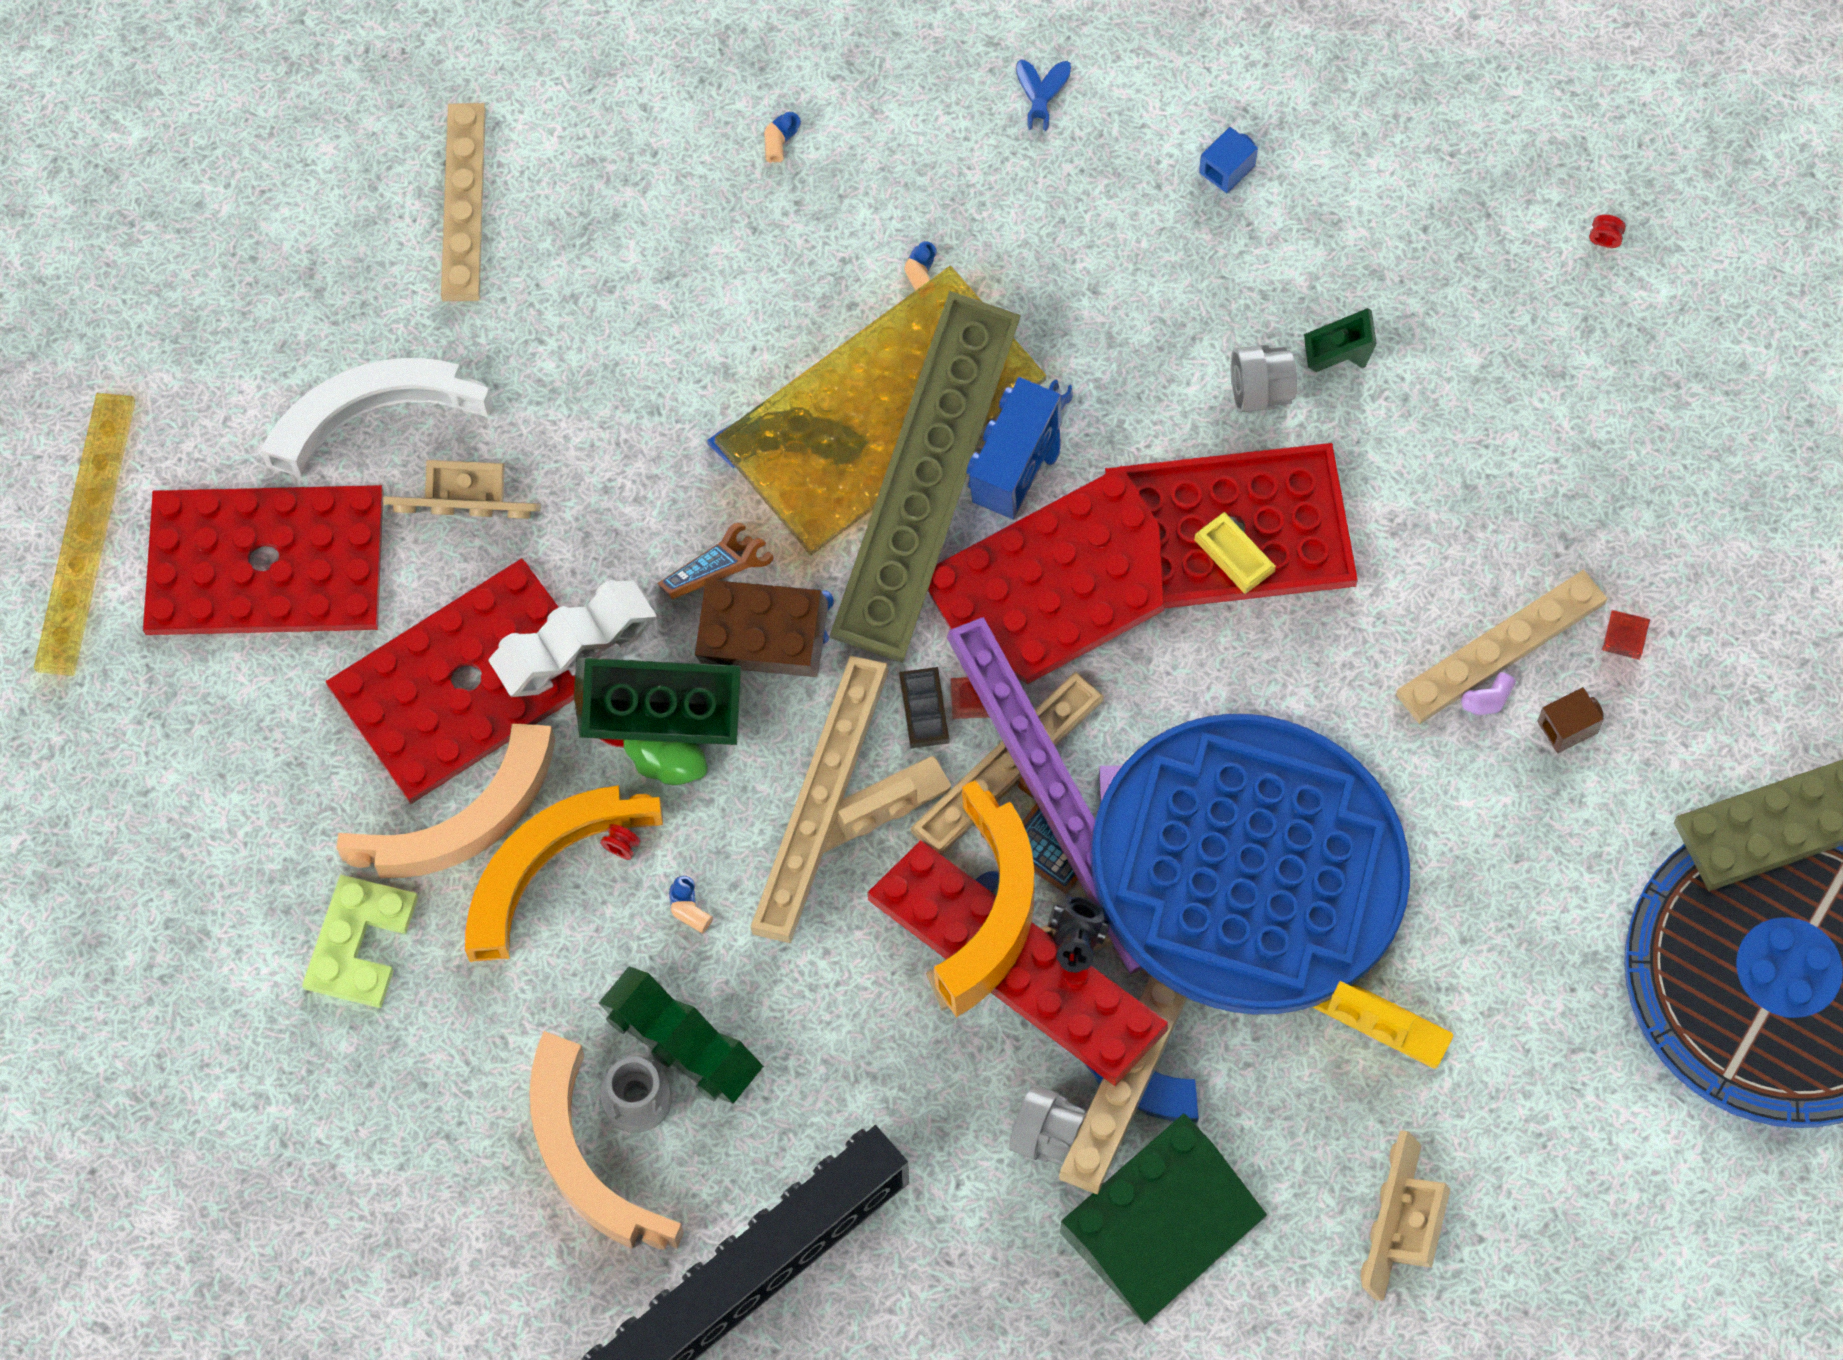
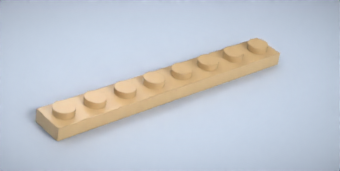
(819, 800)

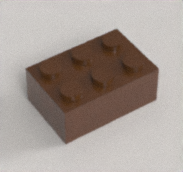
(762, 627)

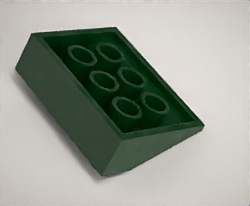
(1162, 1219)

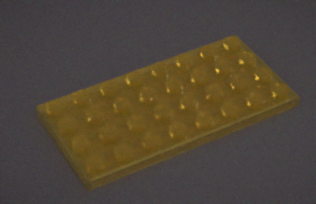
(831, 432)

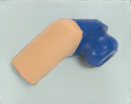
(778, 133)
(919, 263)
(684, 904)

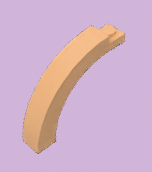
(472, 828)
(551, 1094)

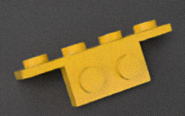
(1388, 1023)

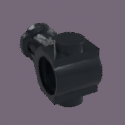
(1076, 931)

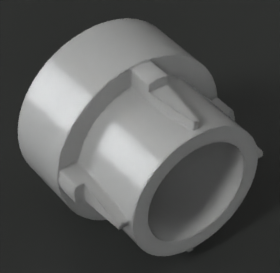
(1262, 377)
(639, 1115)
(1045, 1126)

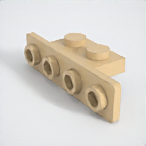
(463, 486)
(888, 800)
(1407, 1219)

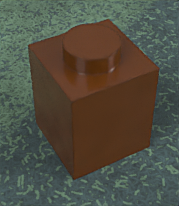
(1571, 719)

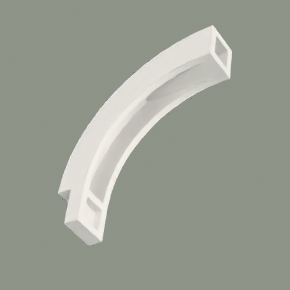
(362, 390)

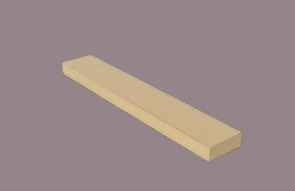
(998, 771)

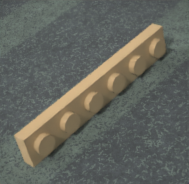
(463, 202)
(1501, 646)
(1116, 1105)

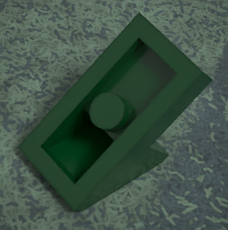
(1342, 340)

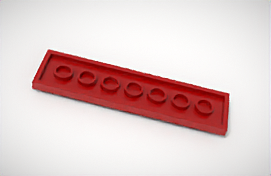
(1076, 1010)

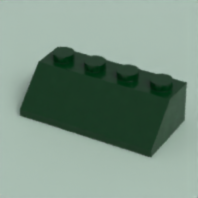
(657, 701)

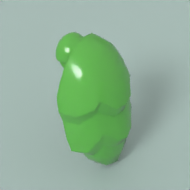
(667, 761)

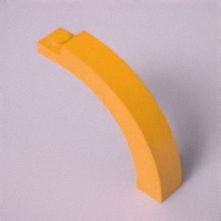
(532, 847)
(995, 948)

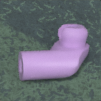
(1489, 700)

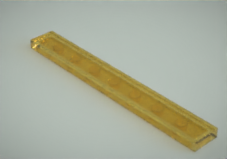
(84, 535)

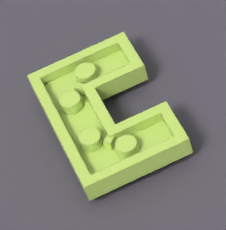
(334, 963)

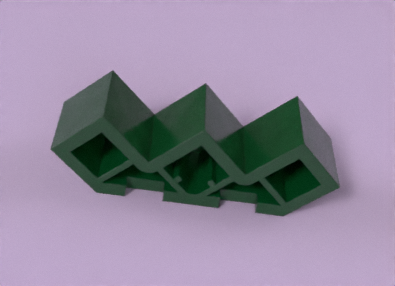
(680, 1036)

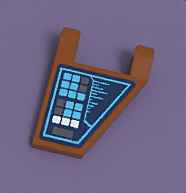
(716, 563)
(1047, 854)

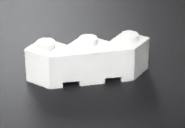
(531, 660)

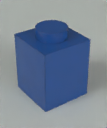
(1228, 159)

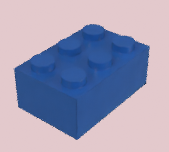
(1014, 447)

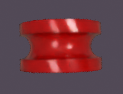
(1607, 231)
(620, 841)

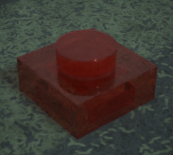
(1625, 634)
(966, 700)

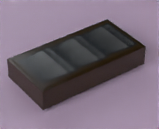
(924, 707)

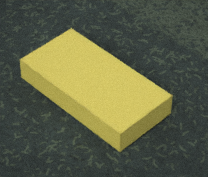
(1234, 553)

